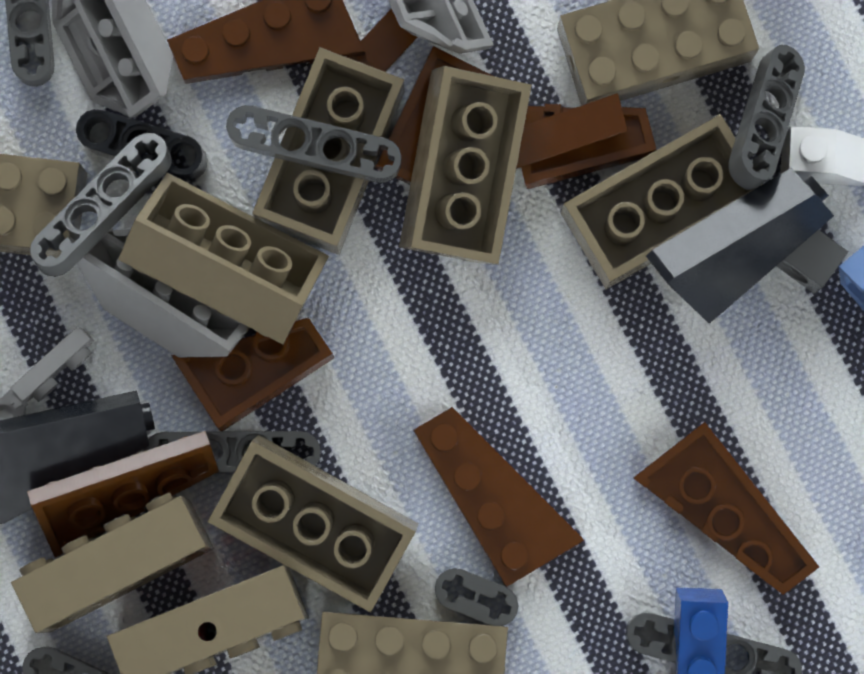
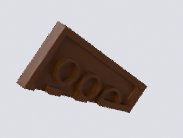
(266, 38)
(94, 497)
(721, 500)

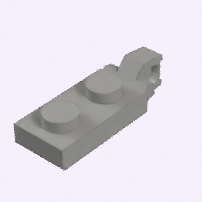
(40, 378)

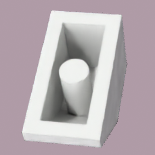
(825, 155)

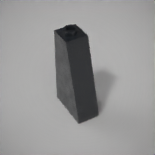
(741, 242)
(66, 443)

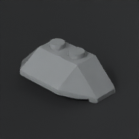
(444, 22)
(115, 51)
(155, 308)

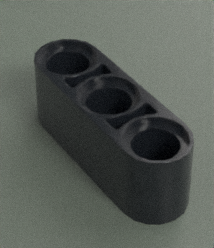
(126, 129)

